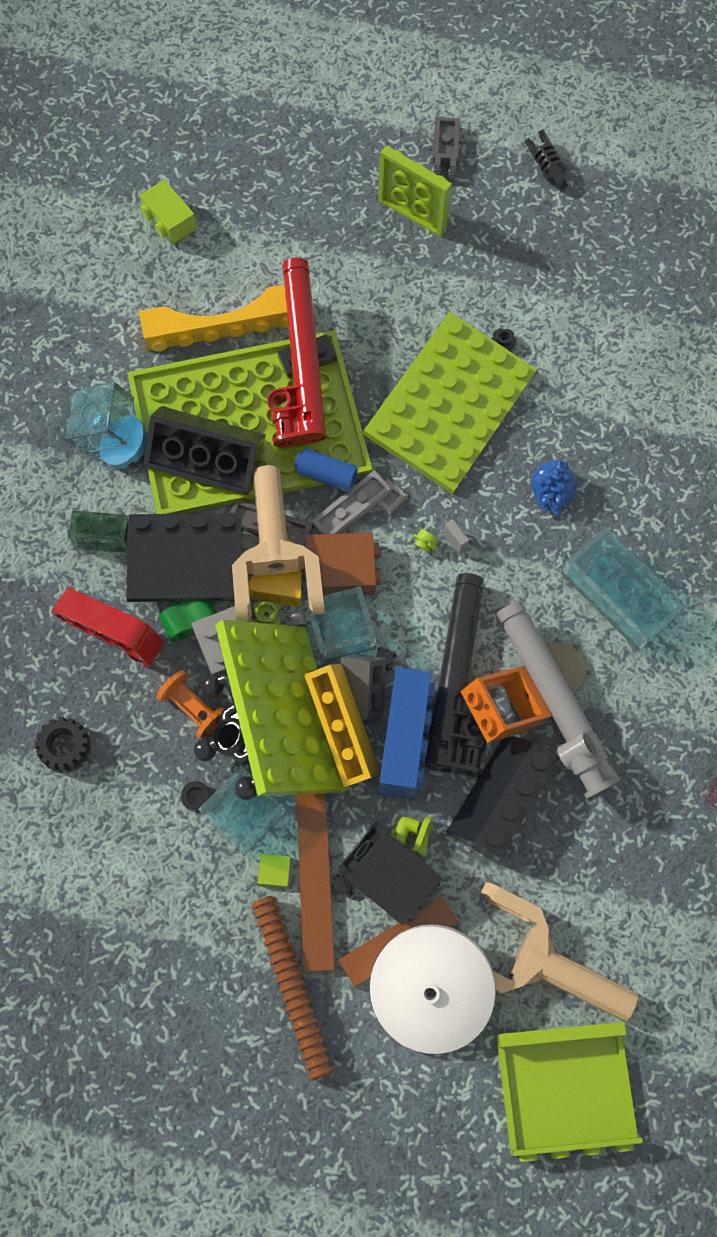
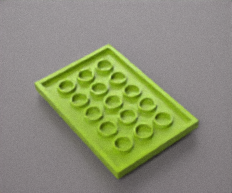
(449, 402)
(277, 709)

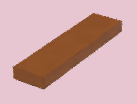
(360, 962)

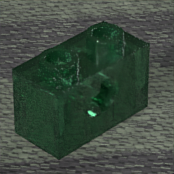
(98, 531)

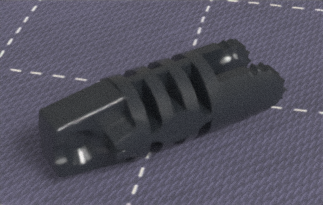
(548, 160)

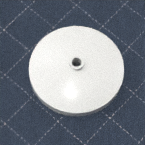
(437, 960)

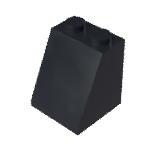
(390, 874)

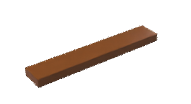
(315, 883)

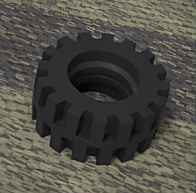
(75, 757)

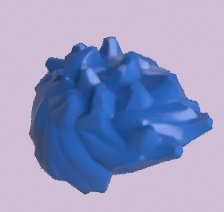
(554, 486)

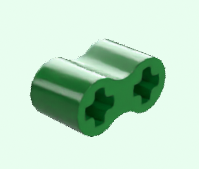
(178, 618)

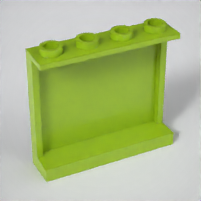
(567, 1091)

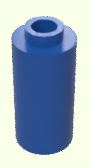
(326, 469)

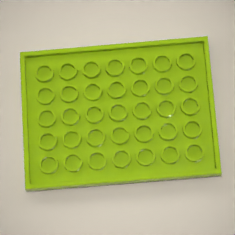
(235, 391)

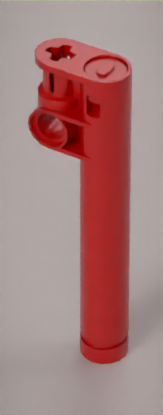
(303, 416)

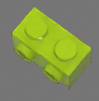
(167, 212)

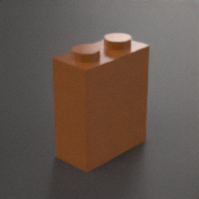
(346, 561)

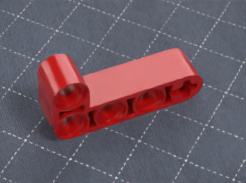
(110, 625)

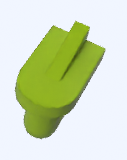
(408, 825)

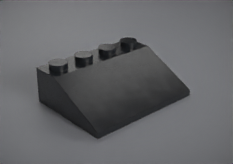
(182, 556)

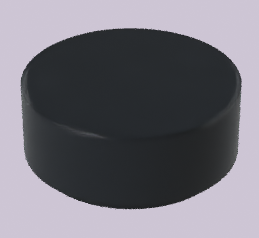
(194, 795)

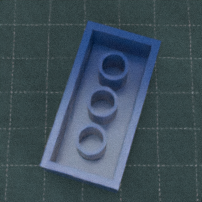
(404, 735)

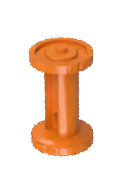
(189, 703)

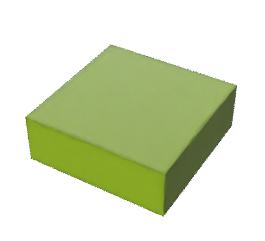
(274, 870)

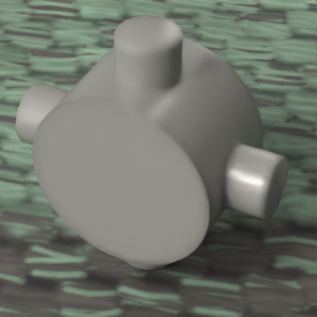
(298, 619)

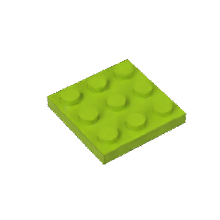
(414, 191)

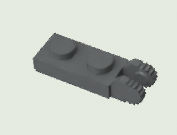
(446, 145)

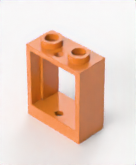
(516, 684)

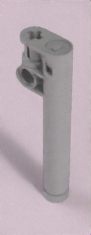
(582, 748)

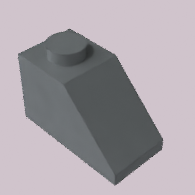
(366, 682)

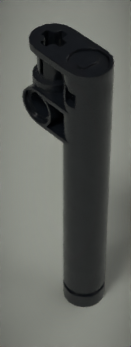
(449, 735)

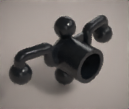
(226, 737)

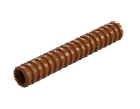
(292, 988)

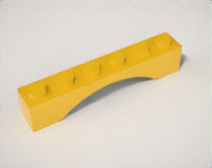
(170, 328)

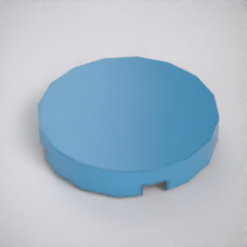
(136, 446)

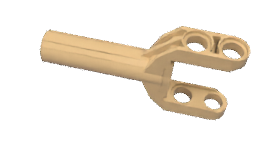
(274, 552)
(540, 962)

